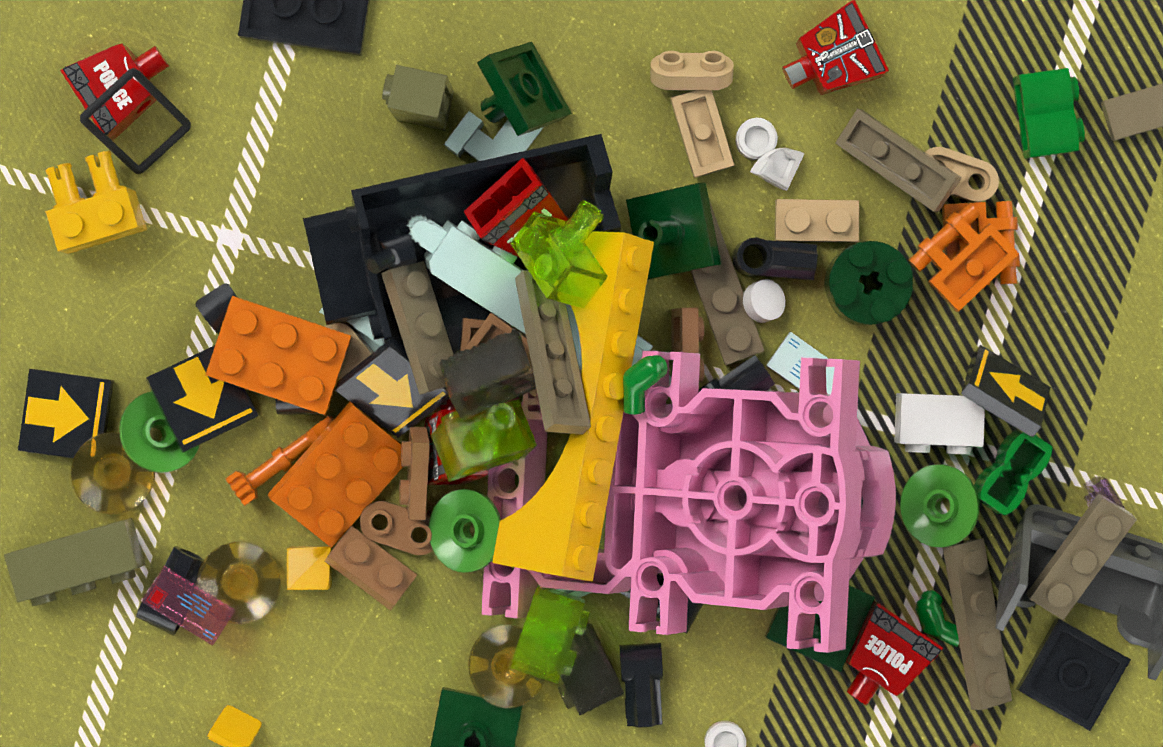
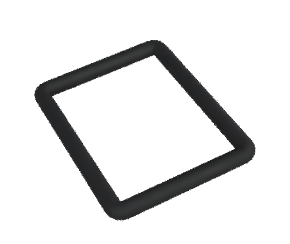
(84, 119)

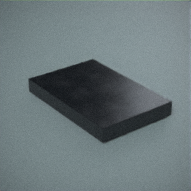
(307, 23)

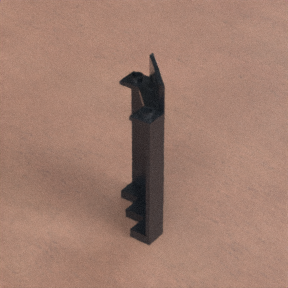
(348, 237)

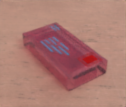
(188, 605)

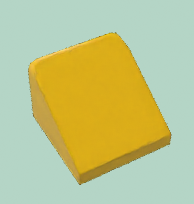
(234, 728)

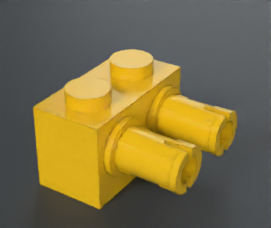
(96, 220)

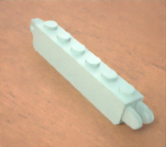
(483, 273)

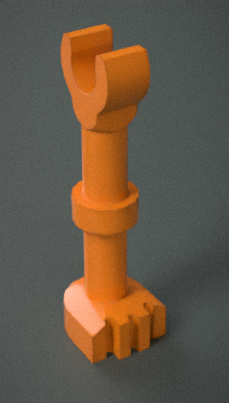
(282, 459)

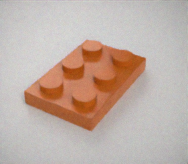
(279, 355)
(339, 475)

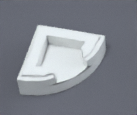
(778, 167)

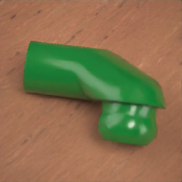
(639, 379)
(932, 618)

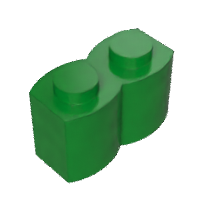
(1047, 113)
(1017, 462)

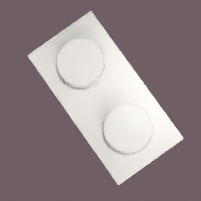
(938, 420)

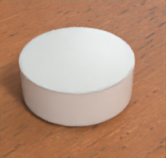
(756, 138)
(764, 301)
(724, 735)

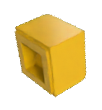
(308, 568)

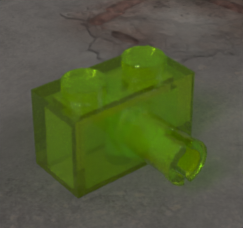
(559, 257)
(483, 440)
(548, 634)

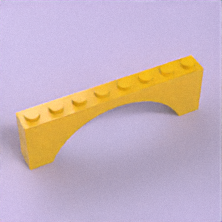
(564, 520)

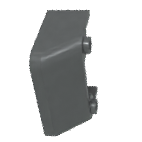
(1125, 585)

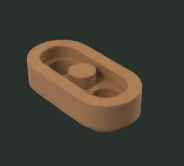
(399, 528)

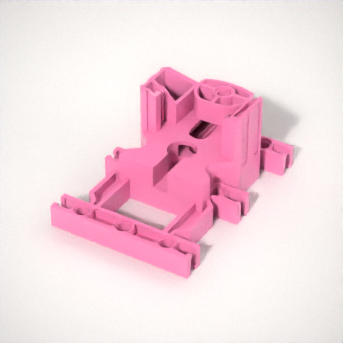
(728, 499)

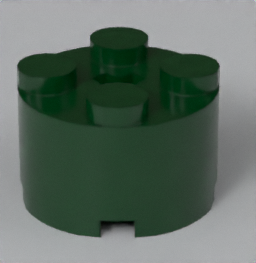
(890, 273)

